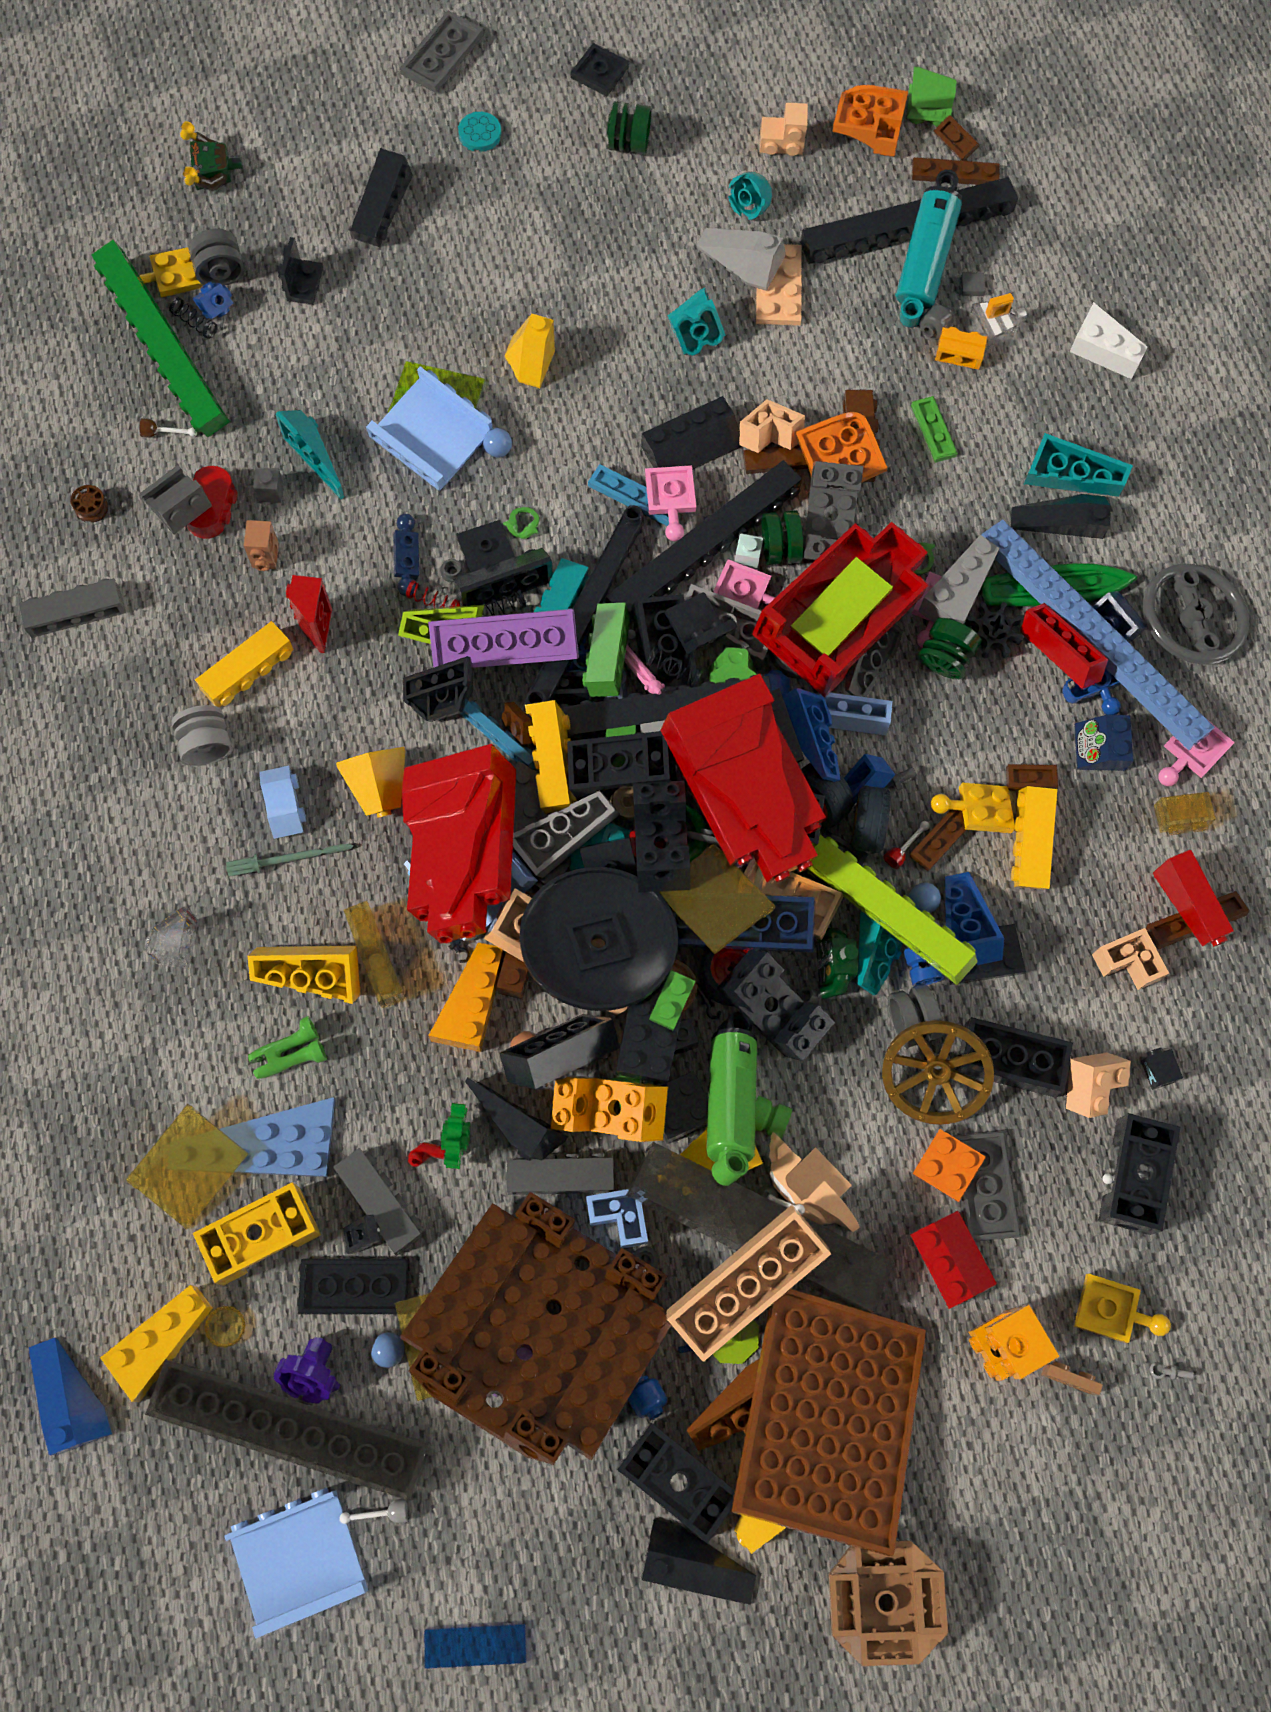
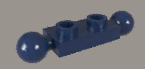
(406, 553)

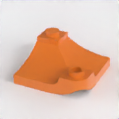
(872, 116)
(840, 443)

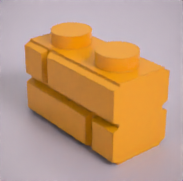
(961, 348)

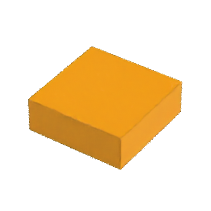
(999, 305)

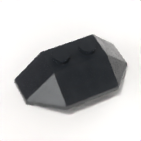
(440, 690)

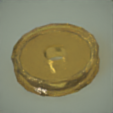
(217, 1318)

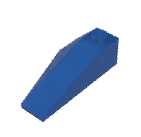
(811, 724)
(971, 918)
(66, 1403)

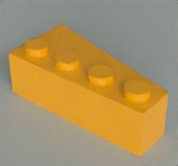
(469, 1006)

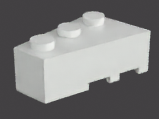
(1108, 343)

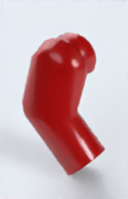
(424, 1152)

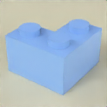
(622, 1209)

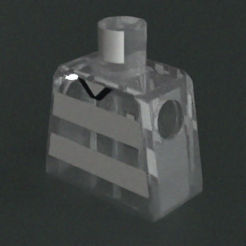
(998, 328)

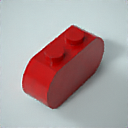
(221, 494)

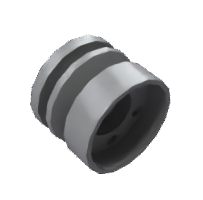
(201, 735)

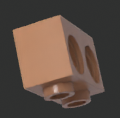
(261, 545)

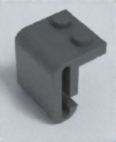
(176, 499)

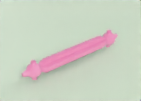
(642, 672)

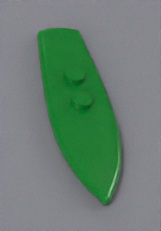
(1087, 579)

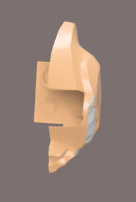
(811, 1183)

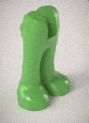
(273, 1051)

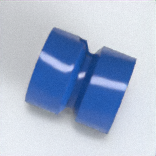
(921, 976)

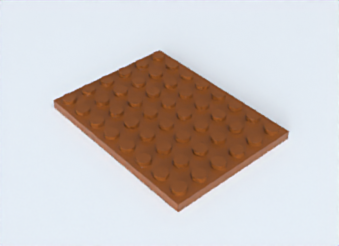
(831, 1422)

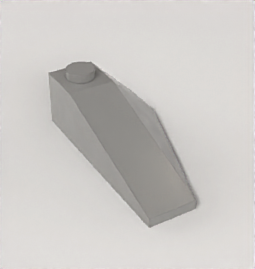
(748, 254)

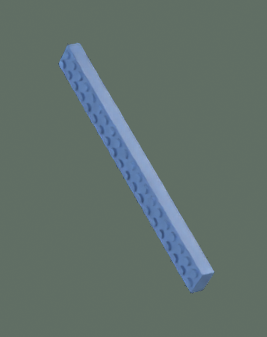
(1123, 659)

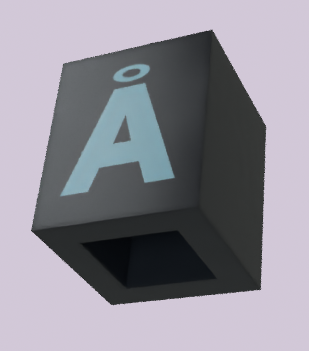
(1161, 1068)

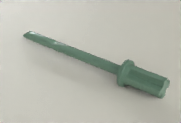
(253, 864)

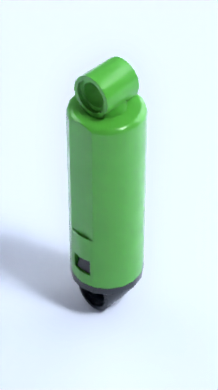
(732, 1099)

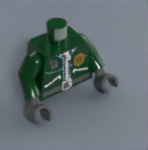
(836, 965)

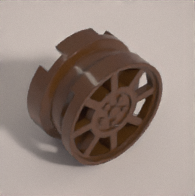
(90, 504)

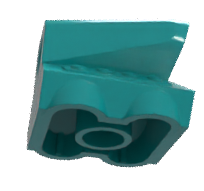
(696, 323)

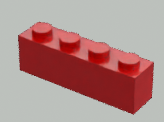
(1064, 645)

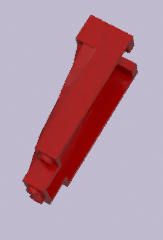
(889, 555)
(746, 778)
(461, 839)

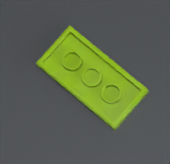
(841, 607)

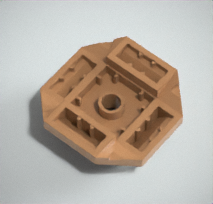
(909, 1626)

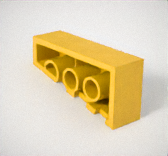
(551, 755)
(1034, 837)
(312, 969)
(142, 1353)

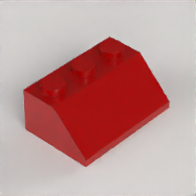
(310, 608)
(953, 1259)

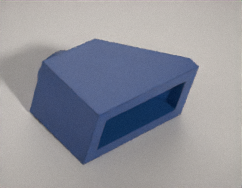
(869, 772)

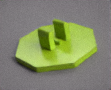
(740, 1346)

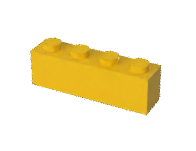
(244, 665)

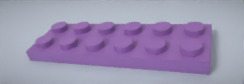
(506, 638)

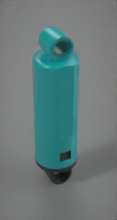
(928, 248)

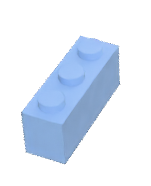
(859, 713)

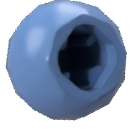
(497, 442)
(925, 897)
(388, 1350)

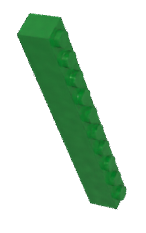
(160, 338)

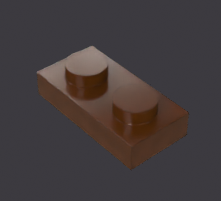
(956, 138)
(517, 722)
(1026, 775)

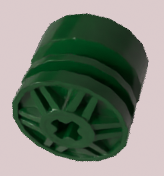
(629, 127)
(949, 648)

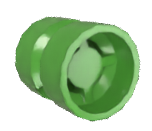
(771, 1118)

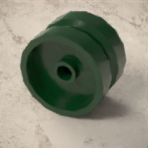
(782, 537)

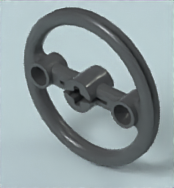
(1196, 613)

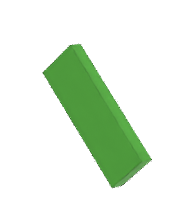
(934, 429)

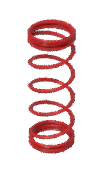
(453, 604)

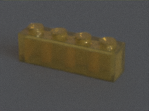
(374, 954)

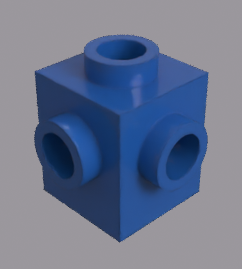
(214, 300)

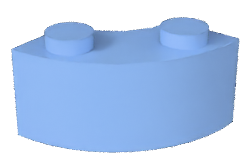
(282, 802)

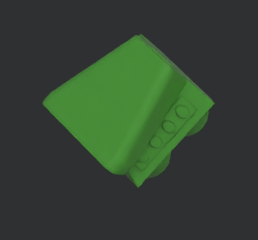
(930, 97)
(732, 664)

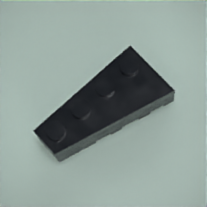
(381, 197)

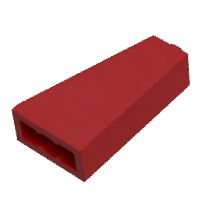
(1194, 898)

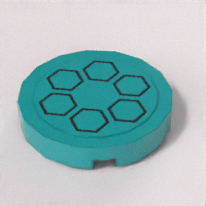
(479, 131)

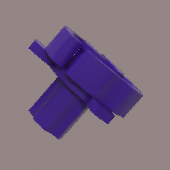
(307, 1373)

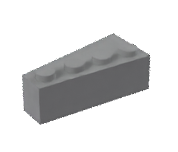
(959, 586)
(744, 617)
(563, 832)

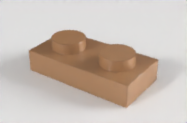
(1083, 1382)

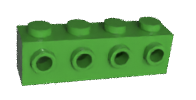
(607, 649)

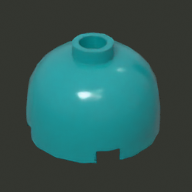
(747, 190)

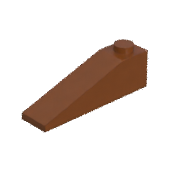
(727, 1413)

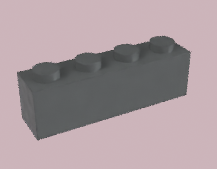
(72, 607)
(560, 1176)
(376, 1198)

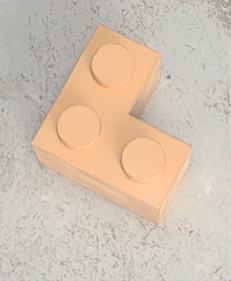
(787, 133)
(770, 424)
(1135, 954)
(1091, 1082)

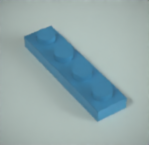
(623, 490)
(502, 739)

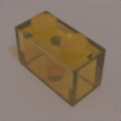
(1184, 813)

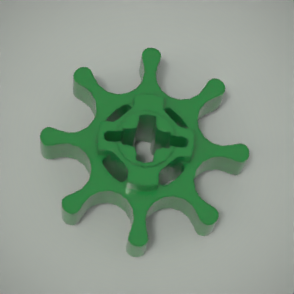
(455, 1135)

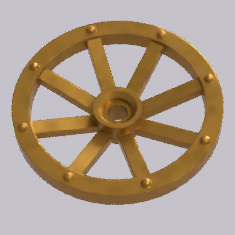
(938, 1076)

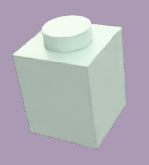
(748, 550)

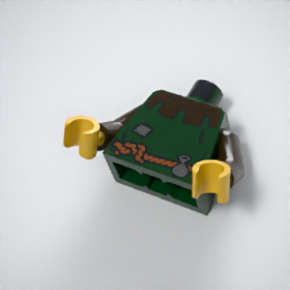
(209, 161)

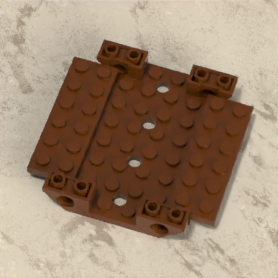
(497, 1303)

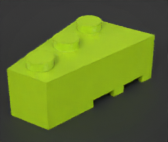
(415, 622)

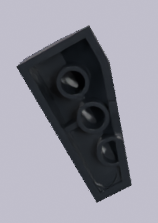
(1072, 516)

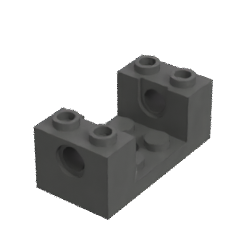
(835, 487)

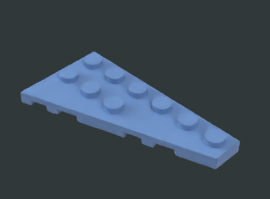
(288, 1141)

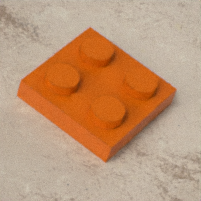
(949, 1165)

